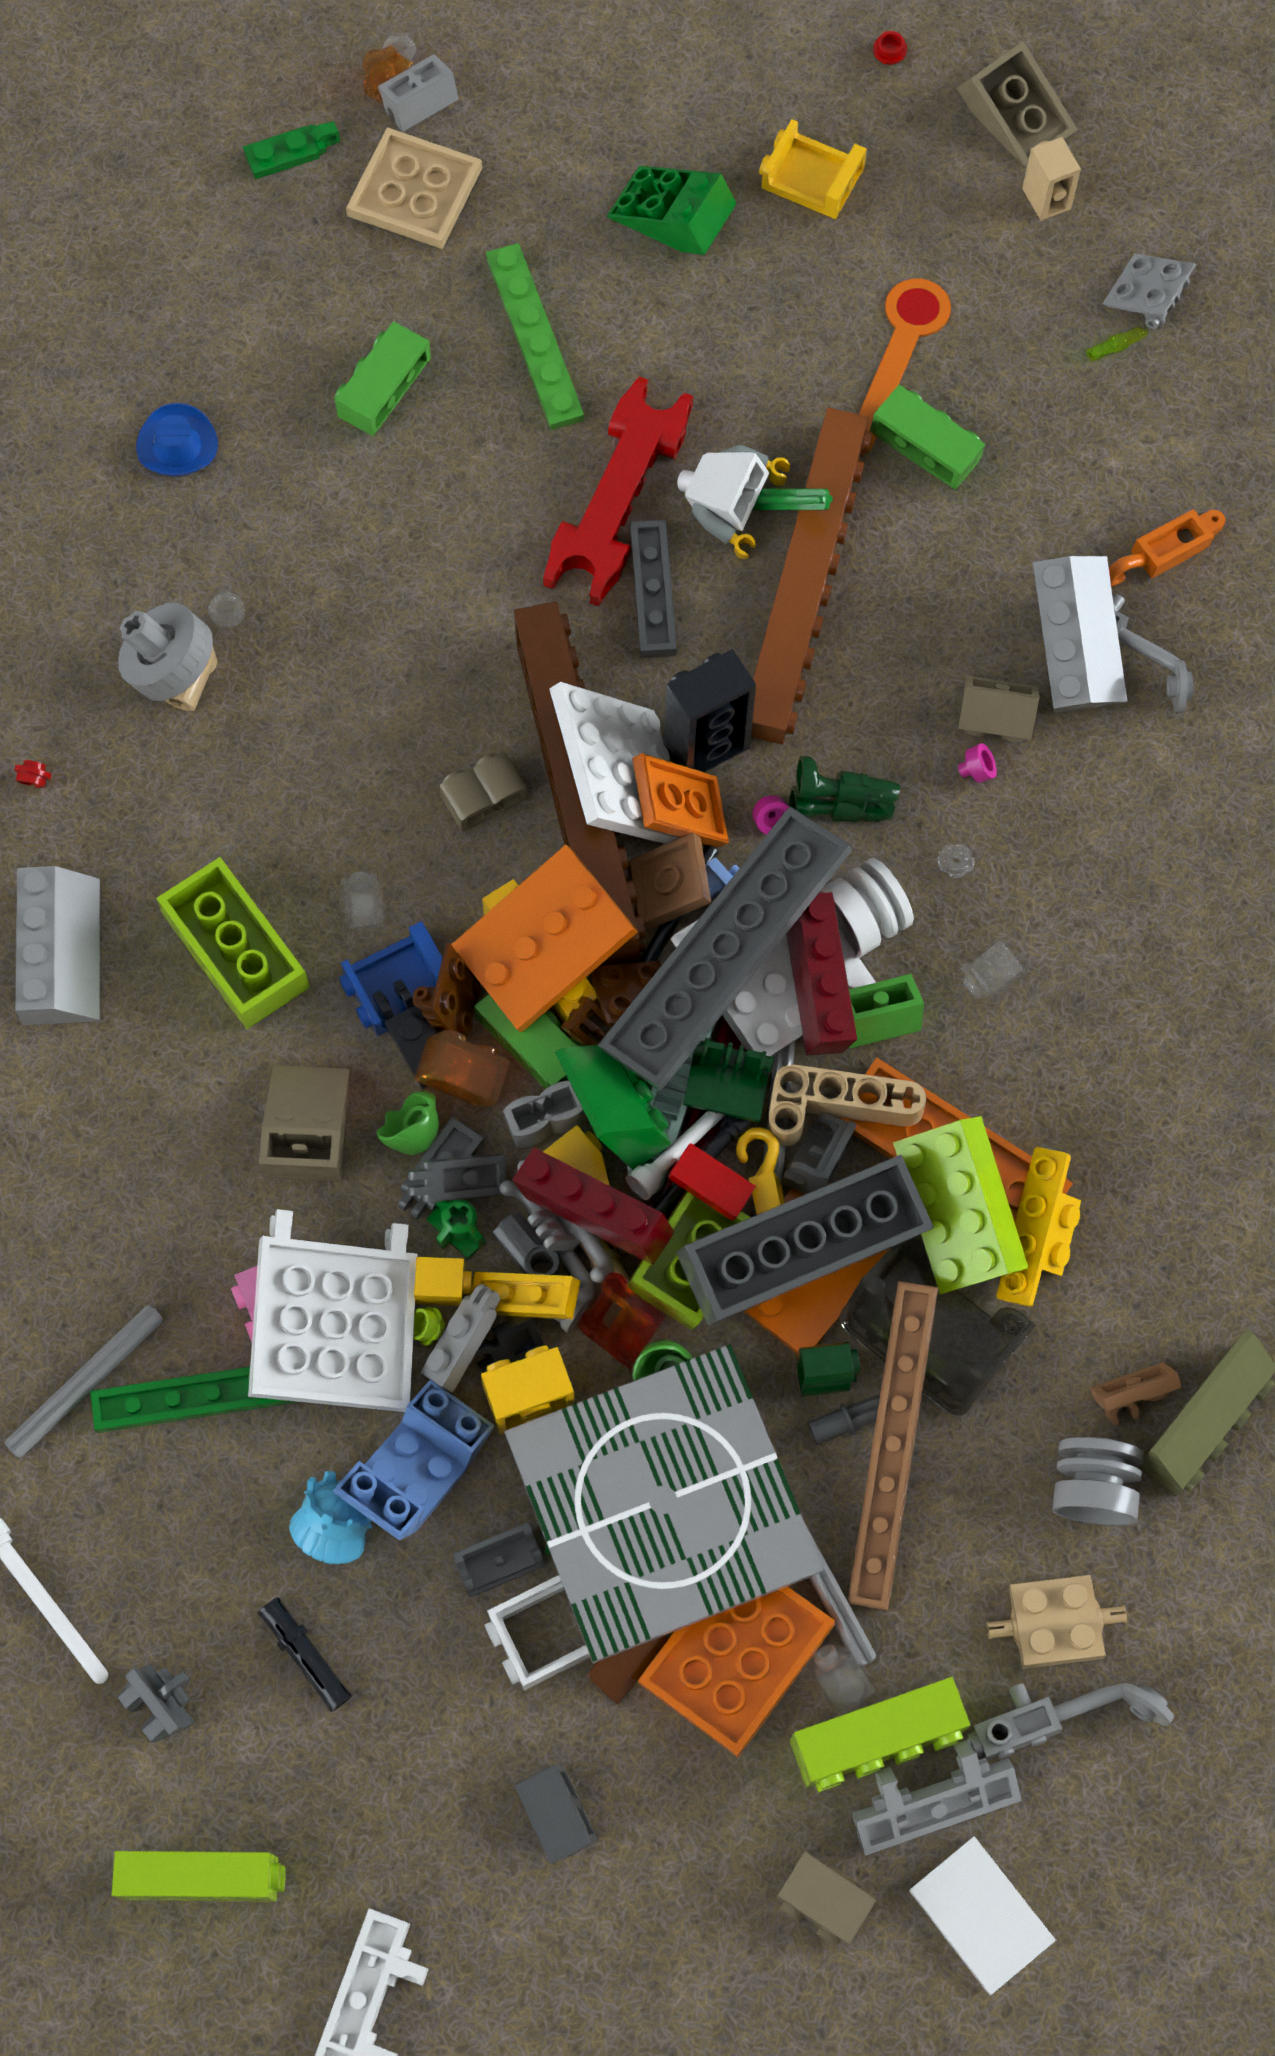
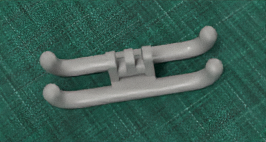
(563, 1238)

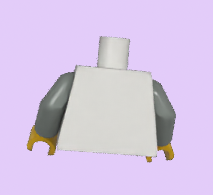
(727, 489)

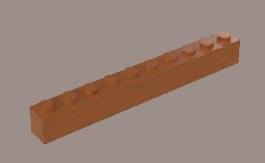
(805, 576)

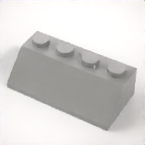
(1079, 632)
(57, 946)

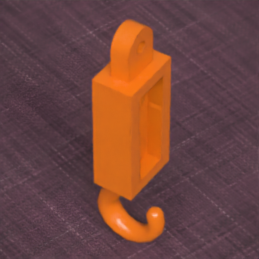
(1163, 549)

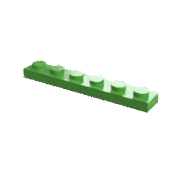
(535, 336)

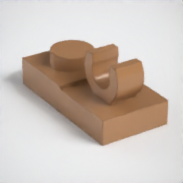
(1146, 1384)

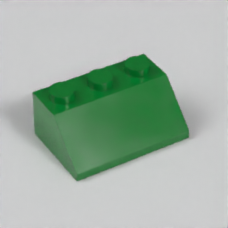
(615, 1104)

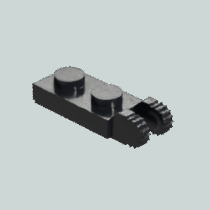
(408, 1028)

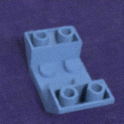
(417, 1462)

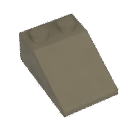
(1017, 103)

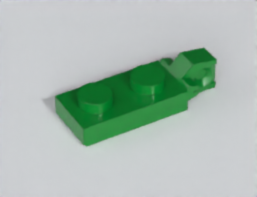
(290, 148)

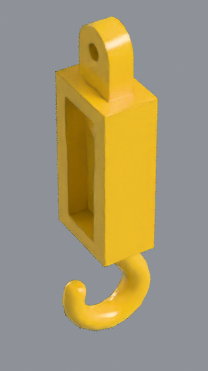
(768, 1187)

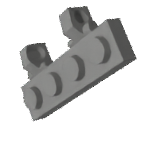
(908, 1815)

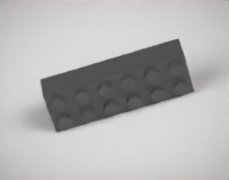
(804, 1240)

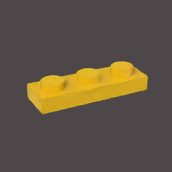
(532, 1294)

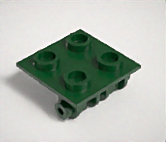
(728, 1080)

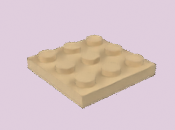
(414, 188)

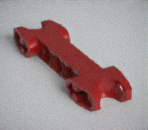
(595, 542)

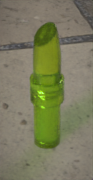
(1116, 343)

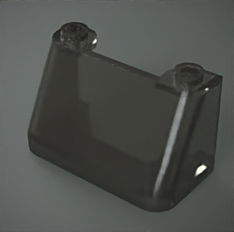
(965, 1341)

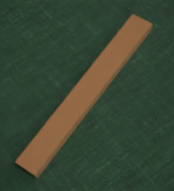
(893, 1446)

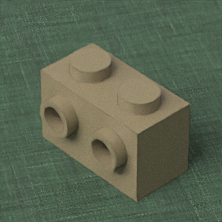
(998, 708)
(825, 1900)

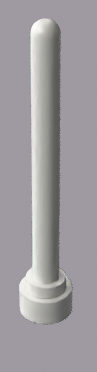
(646, 1179)
(49, 1608)

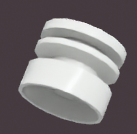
(869, 905)

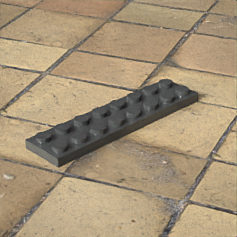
(725, 948)

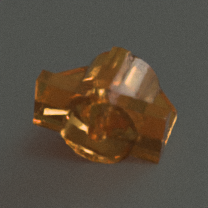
(380, 67)

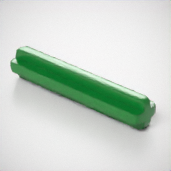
(793, 499)

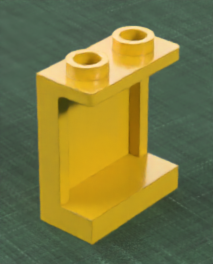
(811, 171)

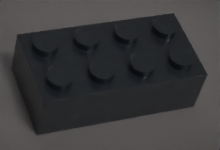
(709, 712)

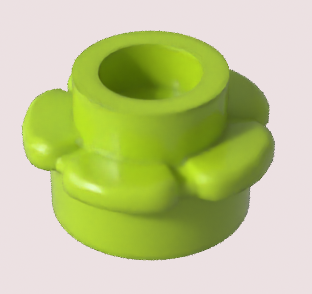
(428, 1325)

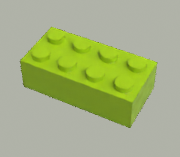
(233, 943)
(966, 1204)
(879, 1733)

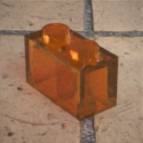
(462, 1069)

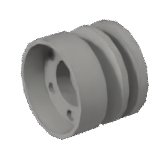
(1098, 1475)

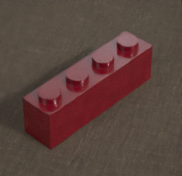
(821, 979)
(593, 1206)

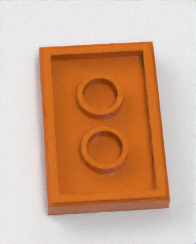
(680, 800)

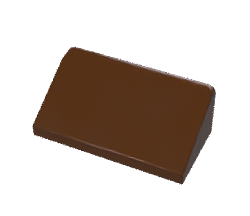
(620, 1672)

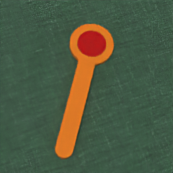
(919, 312)

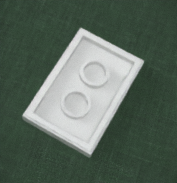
(982, 1915)

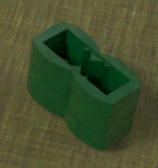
(827, 1368)

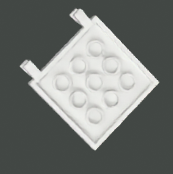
(333, 1320)

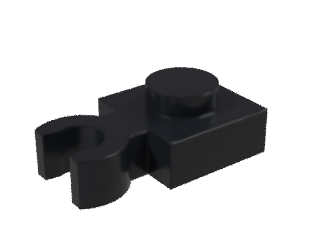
(511, 1342)

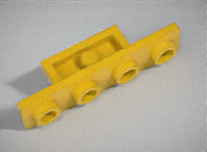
(1043, 1225)

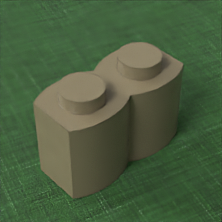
(482, 791)

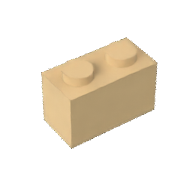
(1051, 178)

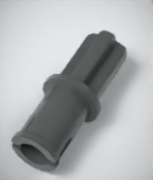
(844, 1420)

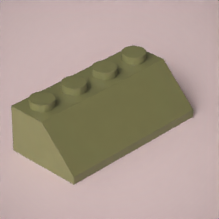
(1210, 1414)

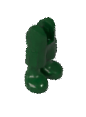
(852, 794)

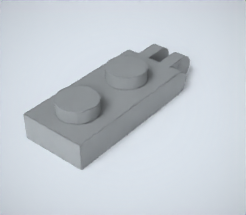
(462, 1338)

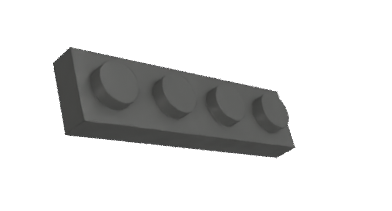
(653, 588)

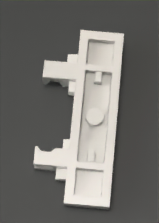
(373, 1966)

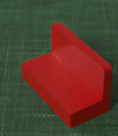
(711, 1181)

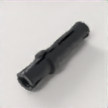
(305, 1655)

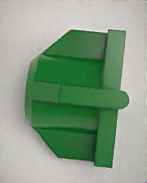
(457, 1226)

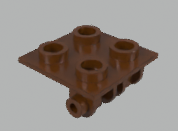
(619, 986)
(454, 997)

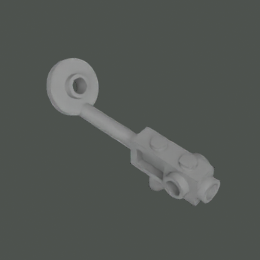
(1180, 683)
(1039, 1720)

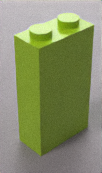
(197, 1876)

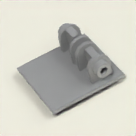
(1150, 287)

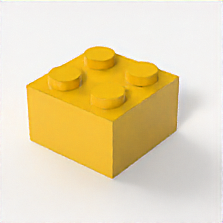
(527, 1387)

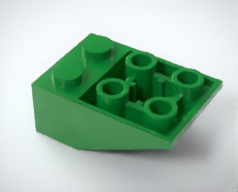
(675, 206)

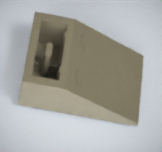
(305, 1123)

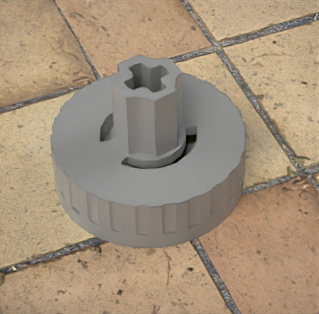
(176, 661)

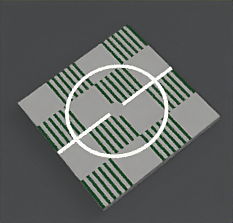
(662, 1503)

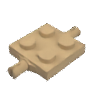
(1056, 1622)

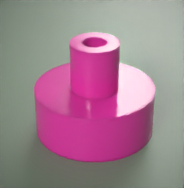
(978, 764)
(768, 812)

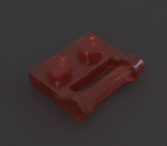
(631, 1328)

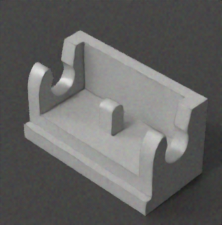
(419, 92)

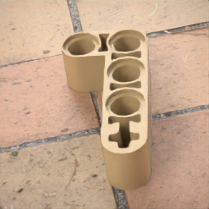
(846, 1105)

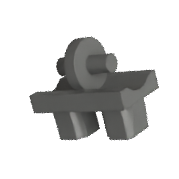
(162, 1696)

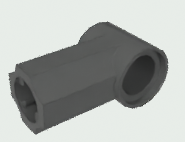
(524, 1245)

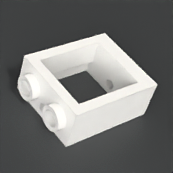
(499, 1635)

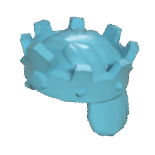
(328, 1525)

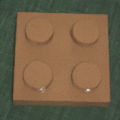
(670, 881)

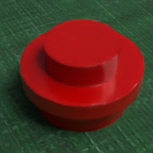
(890, 48)
(32, 774)

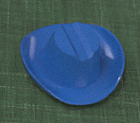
(176, 440)

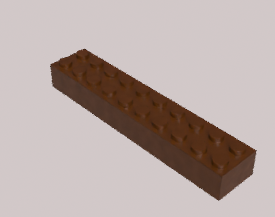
(546, 661)

